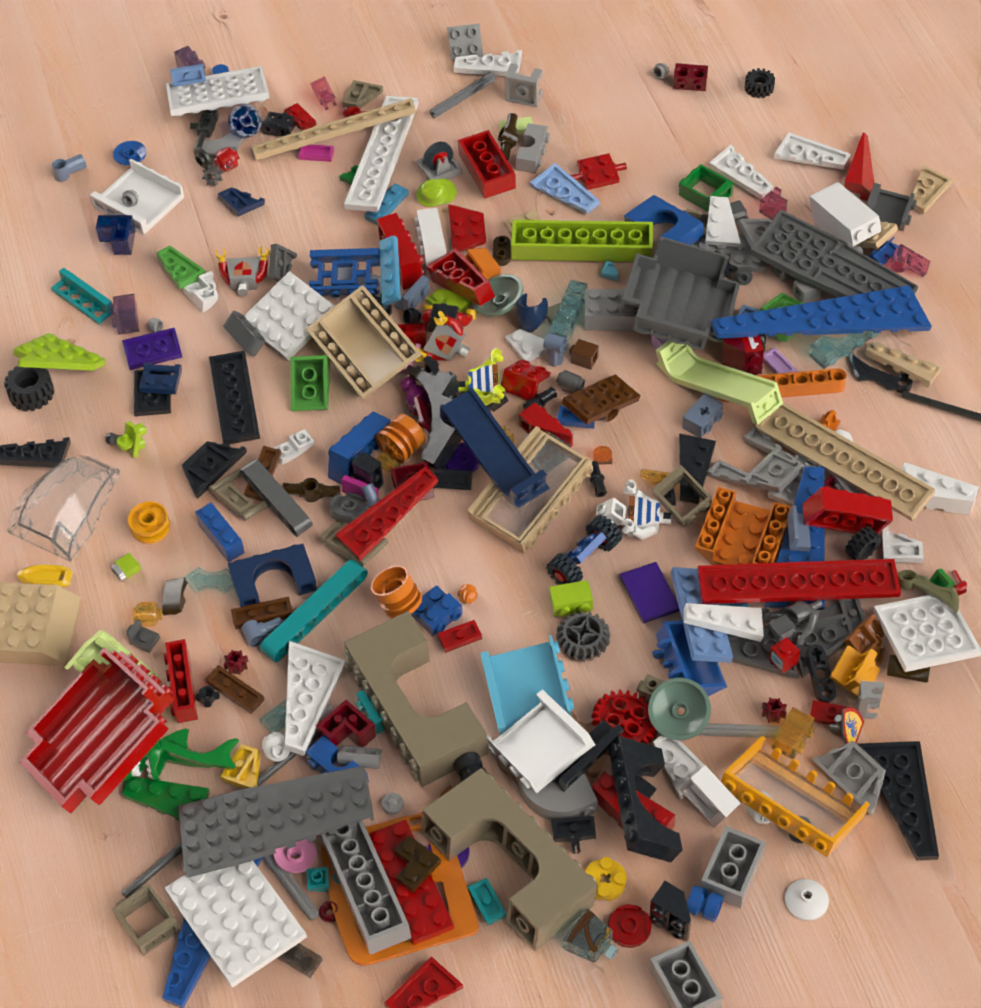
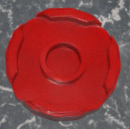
(630, 926)

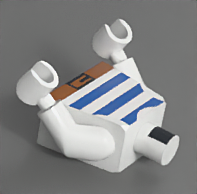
(643, 514)

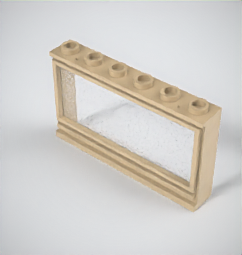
(523, 525)

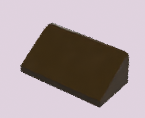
(896, 670)

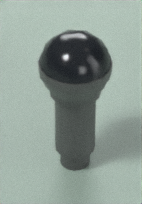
(111, 438)

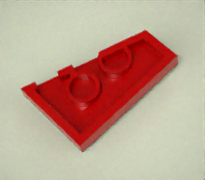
(425, 987)

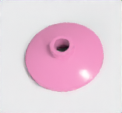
(304, 850)

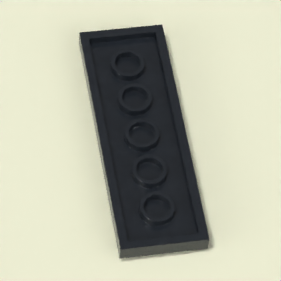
(234, 397)

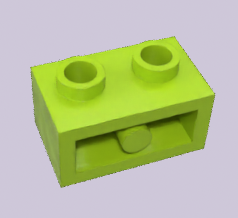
(571, 598)

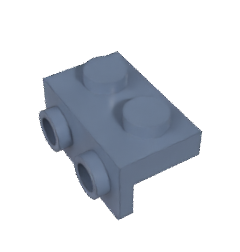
(414, 294)

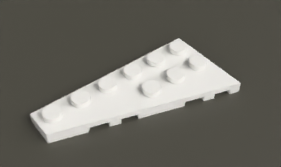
(309, 688)

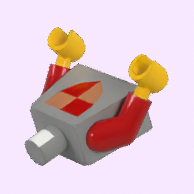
(243, 273)
(444, 340)

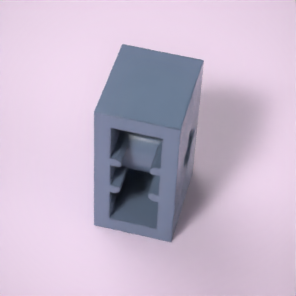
(702, 416)

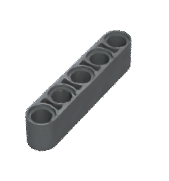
(276, 497)

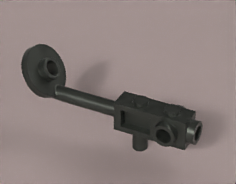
(204, 129)

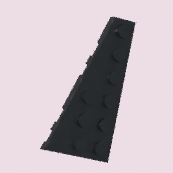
(907, 794)

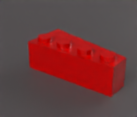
(460, 277)
(607, 799)

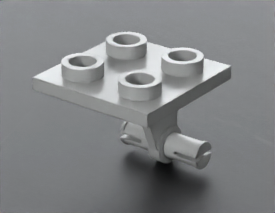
(465, 40)

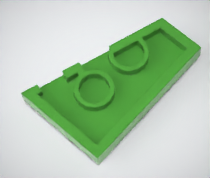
(179, 267)

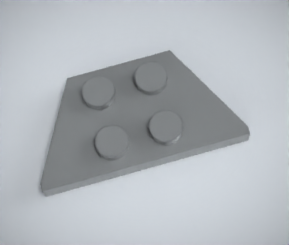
(854, 772)

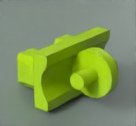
(132, 438)

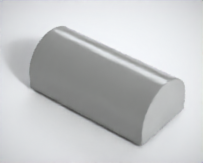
(361, 755)

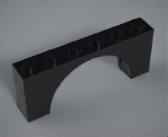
(641, 830)

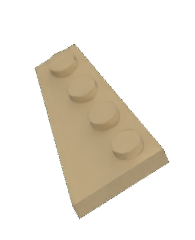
(905, 363)

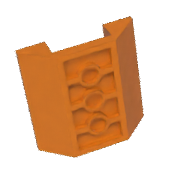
(741, 531)

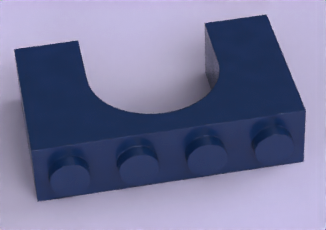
(290, 559)

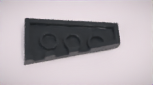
(35, 455)

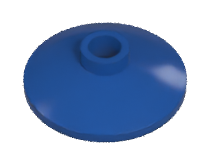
(129, 150)

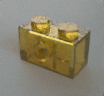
(793, 733)

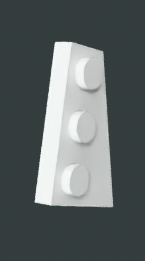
(721, 224)
(678, 761)

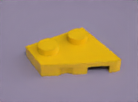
(246, 768)

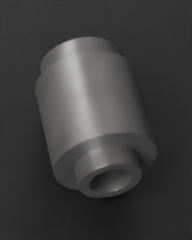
(570, 381)

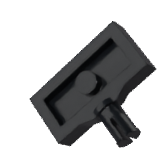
(573, 830)

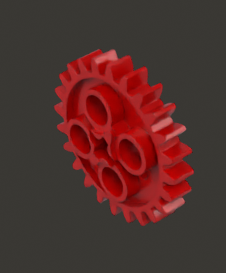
(625, 716)

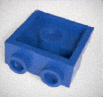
(437, 610)

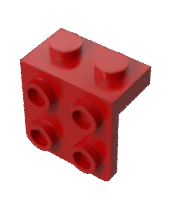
(523, 379)

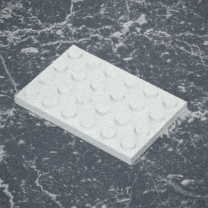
(218, 91)
(236, 918)

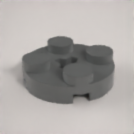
(340, 507)

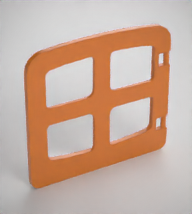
(457, 896)

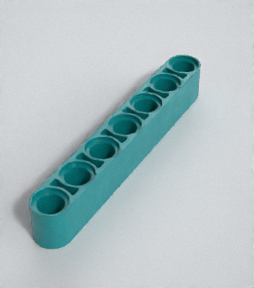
(314, 610)

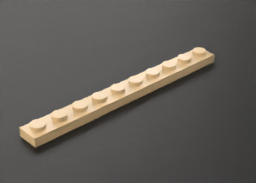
(334, 129)

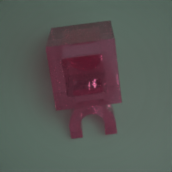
(323, 92)
(773, 203)

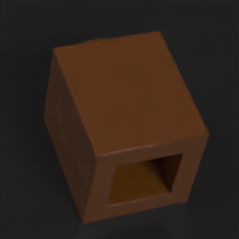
(584, 354)

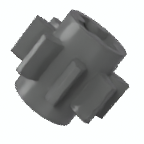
(216, 173)

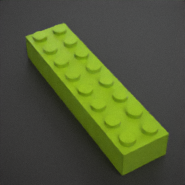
(581, 240)

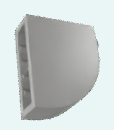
(555, 804)

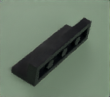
(602, 736)

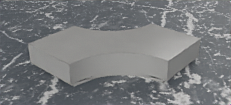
(228, 140)

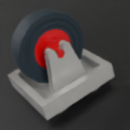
(439, 162)

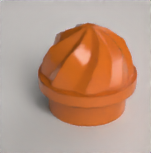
(467, 593)

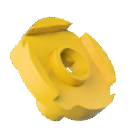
(616, 875)

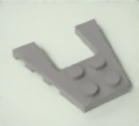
(770, 474)

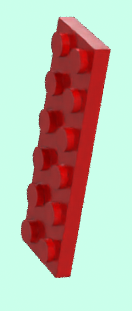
(424, 907)

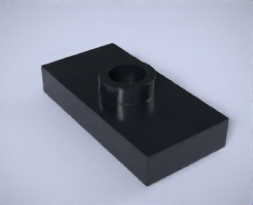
(453, 478)

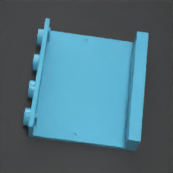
(519, 676)

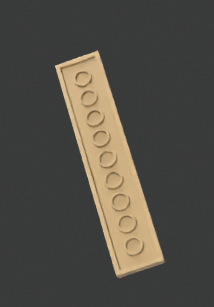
(846, 460)

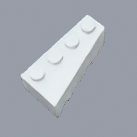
(949, 494)

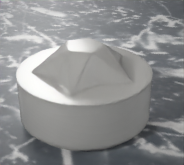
(392, 803)

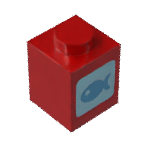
(784, 655)

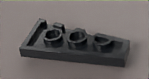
(695, 457)

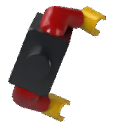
(431, 311)

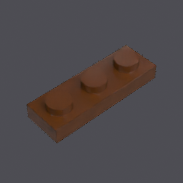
(269, 459)
(262, 611)
(234, 689)

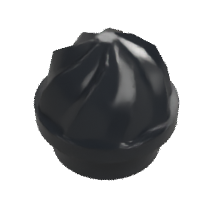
(411, 316)

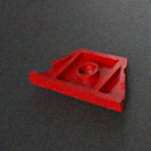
(466, 228)

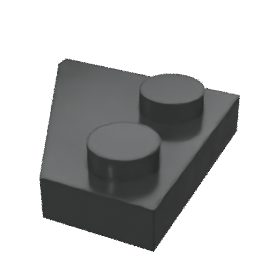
(280, 261)

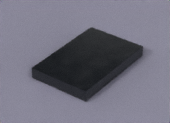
(149, 403)

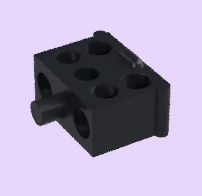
(278, 124)

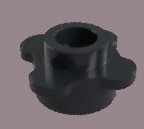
(207, 691)

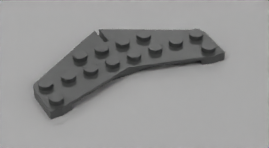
(830, 632)

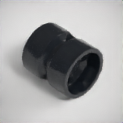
(468, 765)

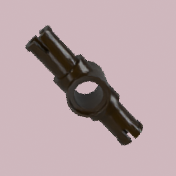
(508, 136)
(311, 489)

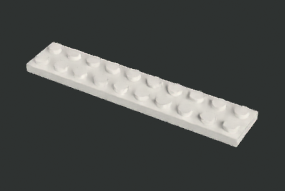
(379, 161)

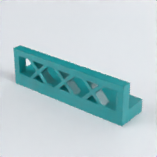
(87, 295)

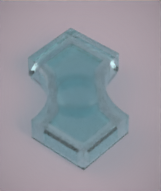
(203, 580)

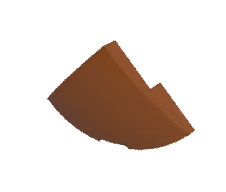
(866, 637)

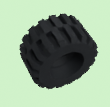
(34, 396)

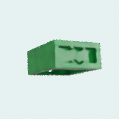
(722, 184)

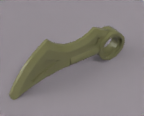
(947, 595)

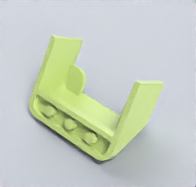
(91, 649)

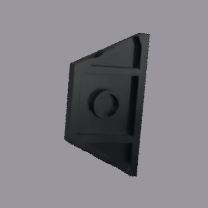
(210, 464)

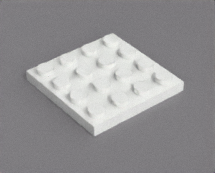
(287, 313)
(926, 632)

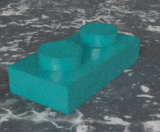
(365, 706)
(487, 901)

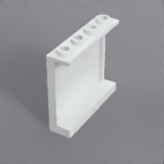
(155, 198)
(541, 744)

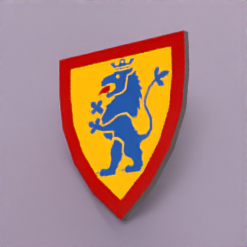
(849, 724)

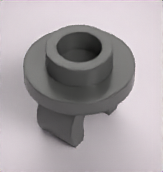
(743, 276)

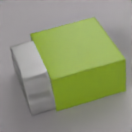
(125, 567)

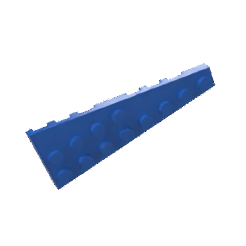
(811, 481)
(187, 965)

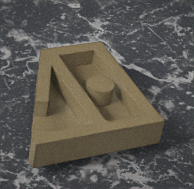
(361, 93)

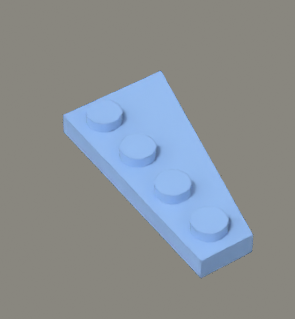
(563, 187)

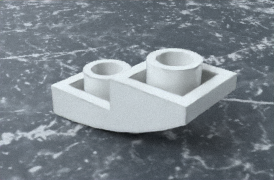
(297, 444)

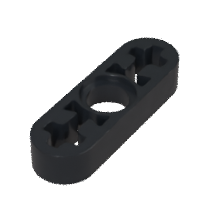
(822, 658)

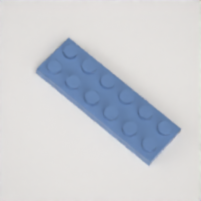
(702, 642)

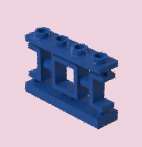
(341, 259)

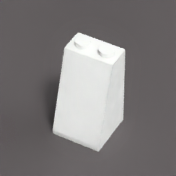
(843, 215)

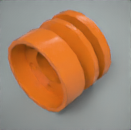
(401, 438)
(396, 591)

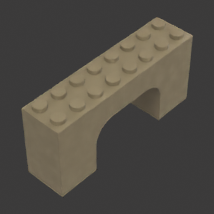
(426, 743)
(486, 812)

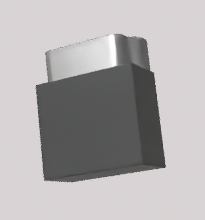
(738, 211)
(782, 628)

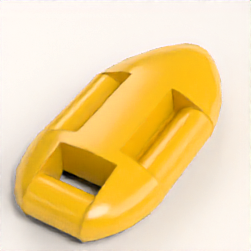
(45, 575)

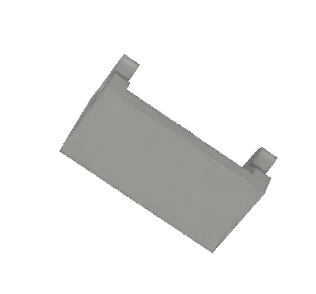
(869, 697)

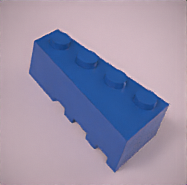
(360, 439)

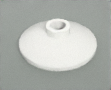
(806, 908)

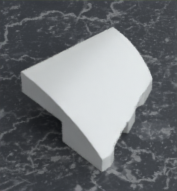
(203, 292)

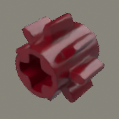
(236, 662)
(770, 714)

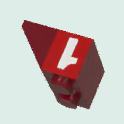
(743, 354)

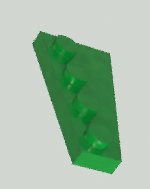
(163, 795)

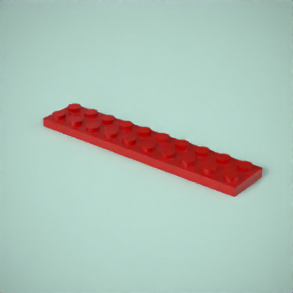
(798, 581)

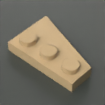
(929, 188)

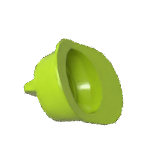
(436, 192)

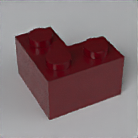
(347, 722)

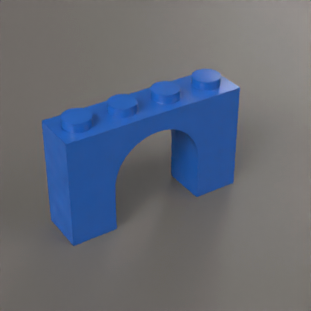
(656, 210)

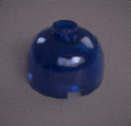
(244, 121)

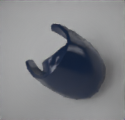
(530, 317)

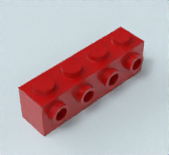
(181, 681)

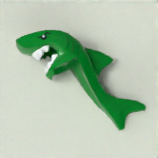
(176, 751)

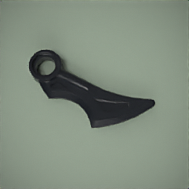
(865, 372)

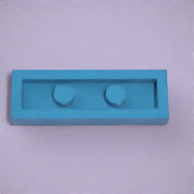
(391, 200)

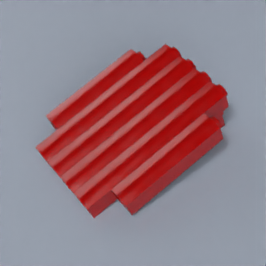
(97, 730)

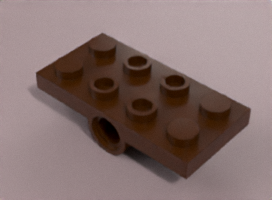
(601, 400)

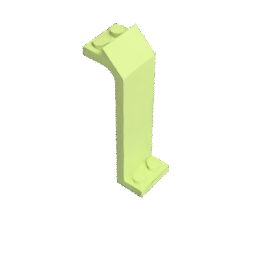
(745, 389)

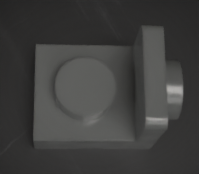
(142, 637)

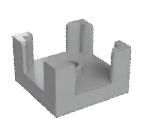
(522, 88)

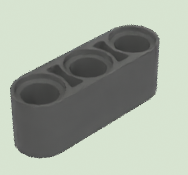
(244, 333)

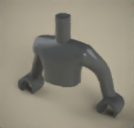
(797, 612)

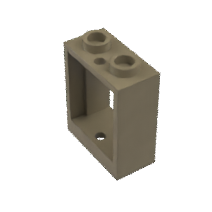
(669, 483)
(156, 935)

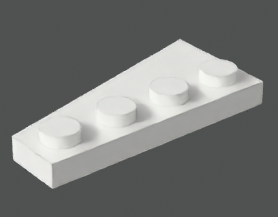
(737, 170)
(733, 620)

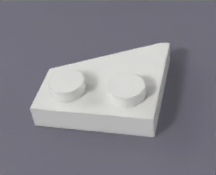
(526, 345)
(901, 547)

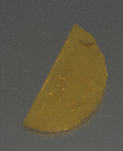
(655, 476)

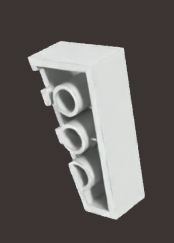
(430, 235)

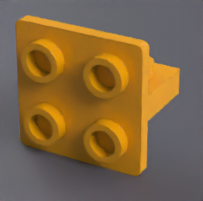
(854, 668)

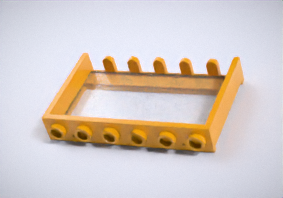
(791, 799)

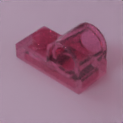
(907, 258)

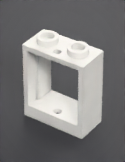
(709, 795)

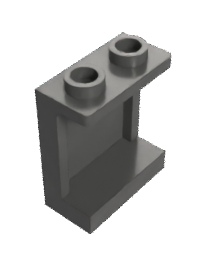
(891, 206)

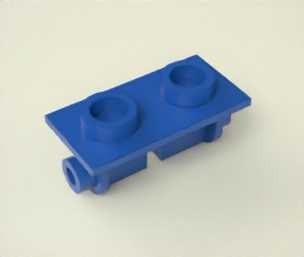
(886, 249)

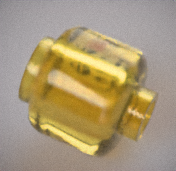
(147, 613)

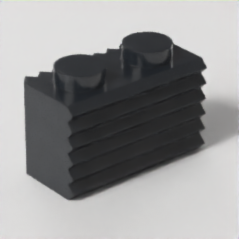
(368, 470)

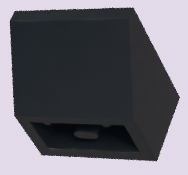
(671, 911)

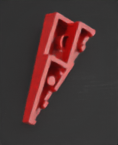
(860, 174)

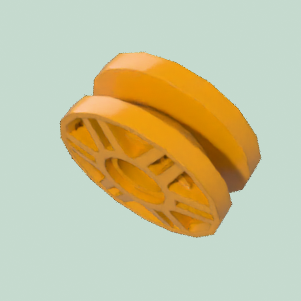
(158, 522)

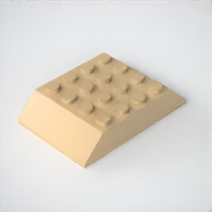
(363, 342)
(37, 623)

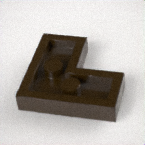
(420, 863)

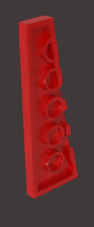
(376, 522)

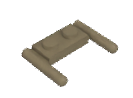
(235, 499)
(333, 543)

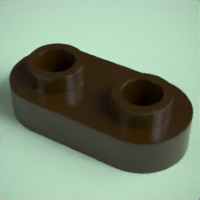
(501, 250)

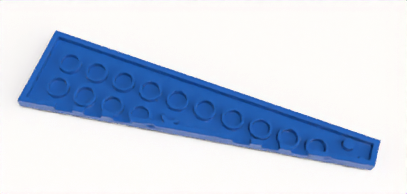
(871, 311)

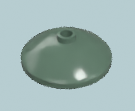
(507, 291)
(674, 695)

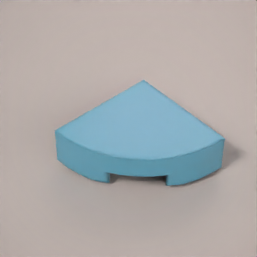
(609, 271)

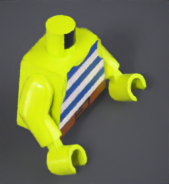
(485, 380)

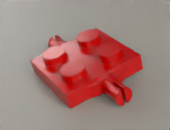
(598, 171)

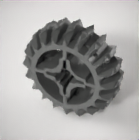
(591, 642)

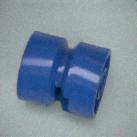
(703, 903)

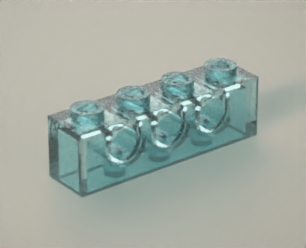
(569, 310)

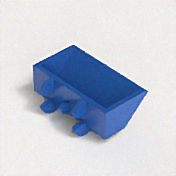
(678, 660)

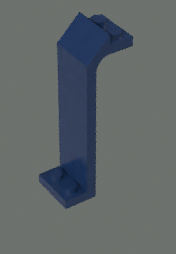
(493, 449)

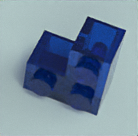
(117, 230)

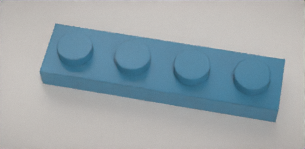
(389, 270)

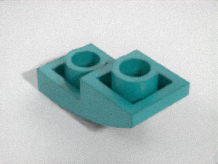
(318, 881)

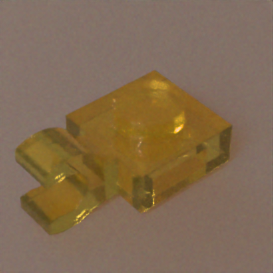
(387, 462)

